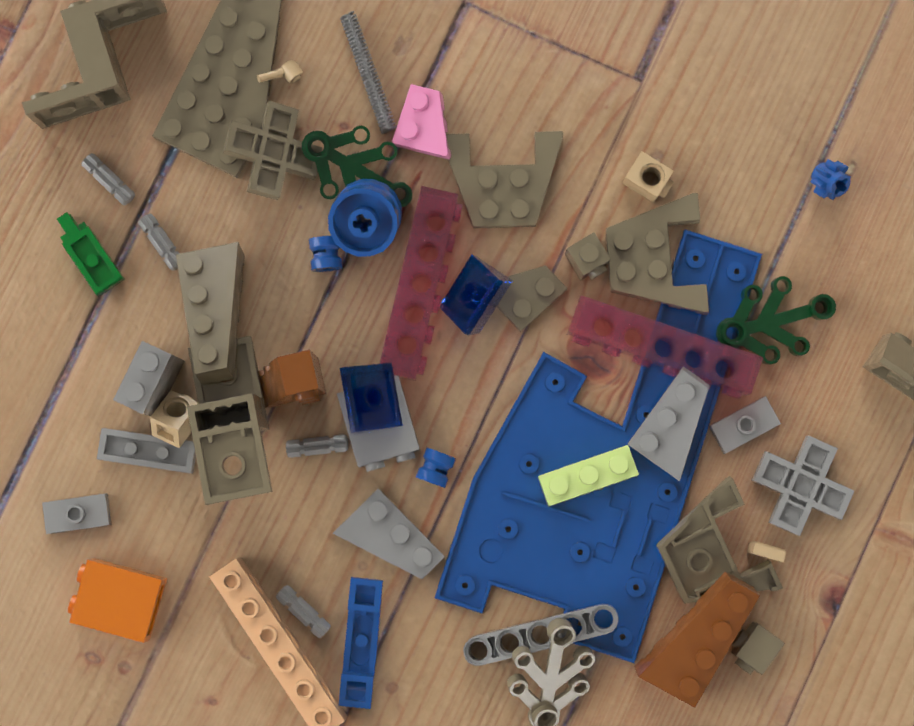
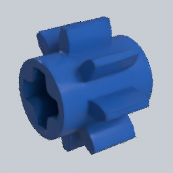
(830, 179)

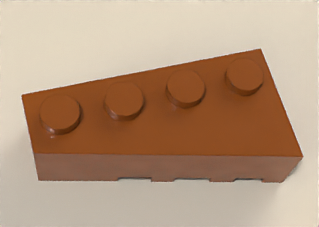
(700, 640)

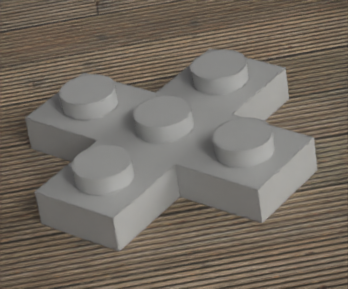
(803, 485)

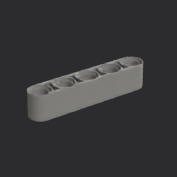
(524, 633)

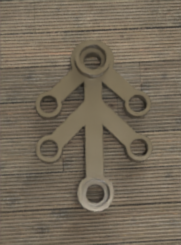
(552, 677)

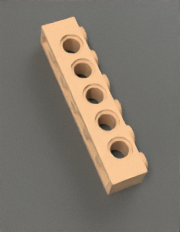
(277, 645)

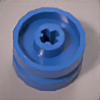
(376, 203)

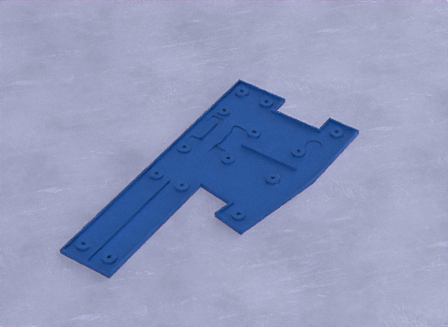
(610, 525)

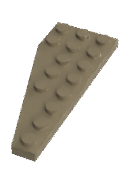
(223, 82)

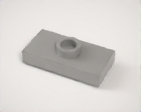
(744, 425)
(76, 513)

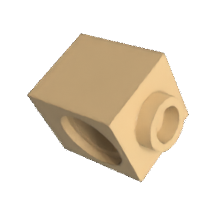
(644, 164)
(166, 424)

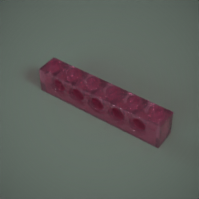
(430, 204)
(743, 365)

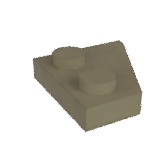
(530, 295)

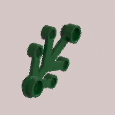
(351, 164)
(769, 322)

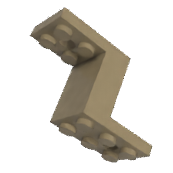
(101, 74)
(228, 425)

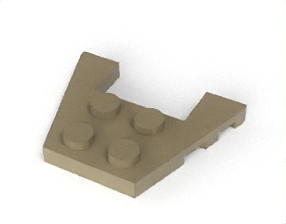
(504, 193)
(643, 261)
(698, 554)

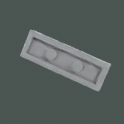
(145, 451)

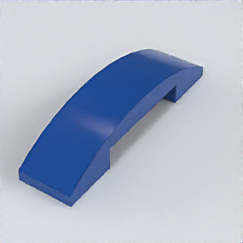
(361, 642)

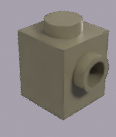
(588, 257)
(756, 648)

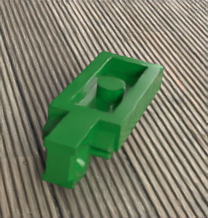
(89, 255)

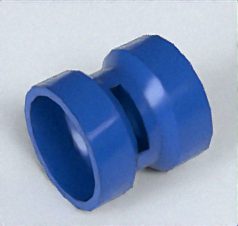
(324, 254)
(435, 467)

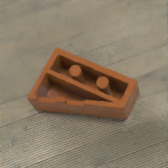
(292, 379)

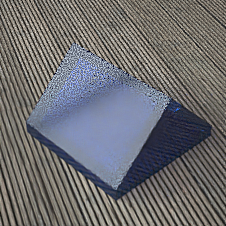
(474, 295)
(371, 397)

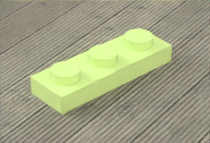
(588, 475)

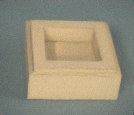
(766, 551)

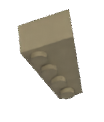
(211, 300)

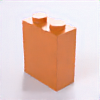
(117, 599)

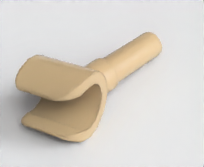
(289, 70)

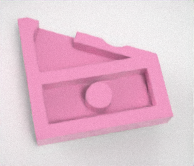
(423, 123)

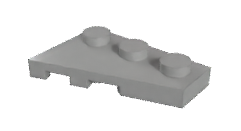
(671, 425)
(390, 536)

